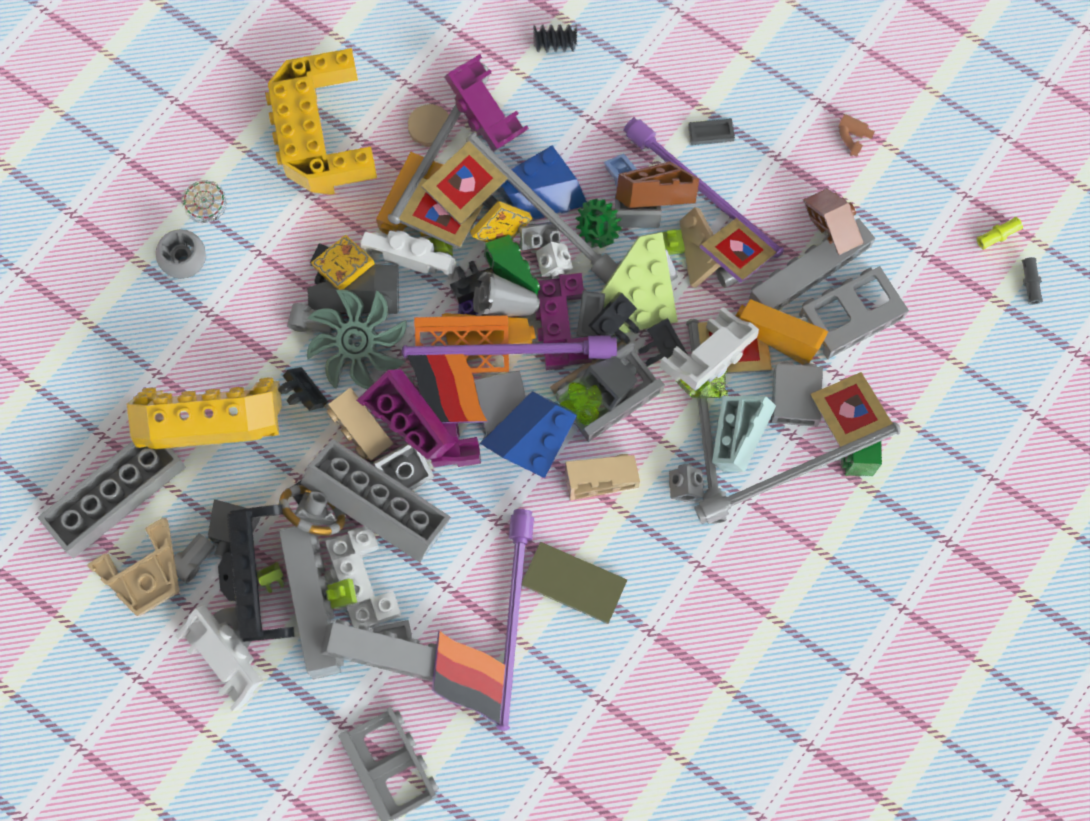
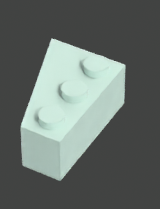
(740, 430)

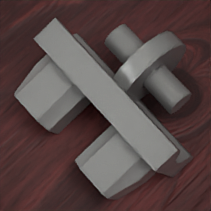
(538, 235)

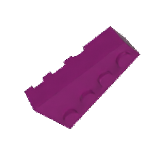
(407, 413)

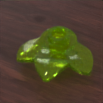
(583, 399)

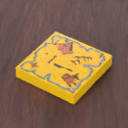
(500, 222)
(343, 263)

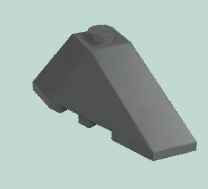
(378, 277)

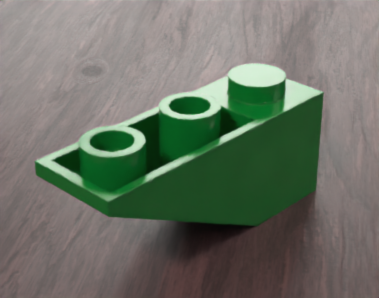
(505, 260)

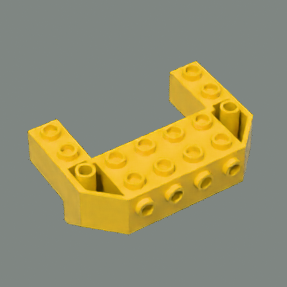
(299, 125)
(158, 424)

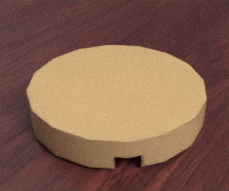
(426, 123)

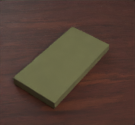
(574, 582)

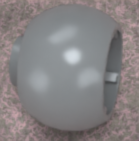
(173, 247)

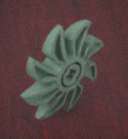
(354, 351)

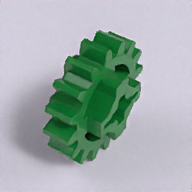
(598, 223)

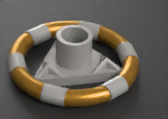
(312, 511)

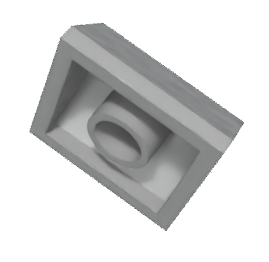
(638, 217)
(406, 467)

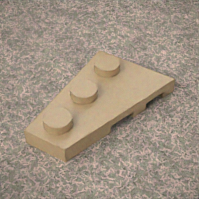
(695, 232)

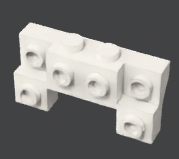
(409, 252)
(714, 354)
(348, 564)
(223, 653)

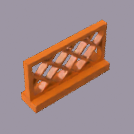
(467, 324)

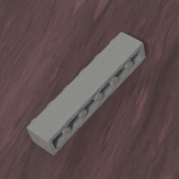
(807, 271)
(379, 650)

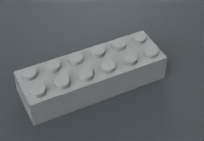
(109, 496)
(375, 500)
(309, 599)

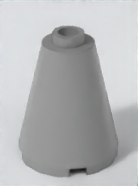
(503, 298)

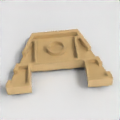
(149, 579)

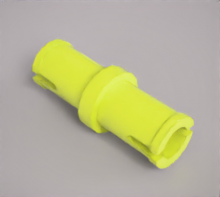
(999, 233)

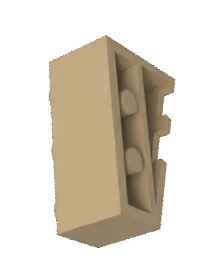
(358, 425)
(601, 476)

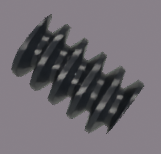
(555, 38)

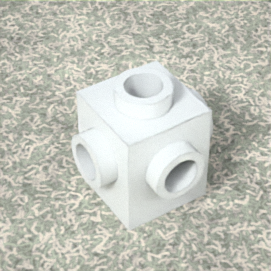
(554, 260)

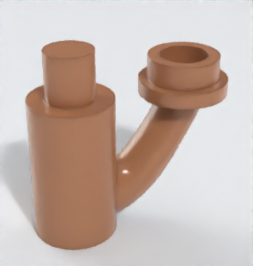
(856, 127)

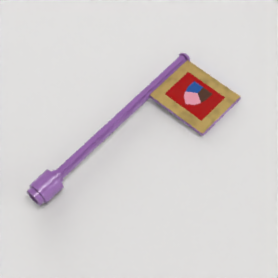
(737, 246)

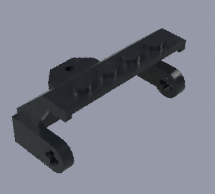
(239, 575)

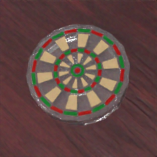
(204, 201)

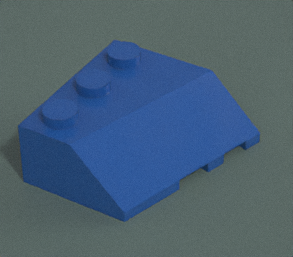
(550, 180)
(532, 433)

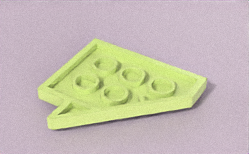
(645, 281)

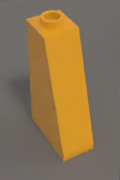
(401, 183)
(784, 332)
(518, 333)

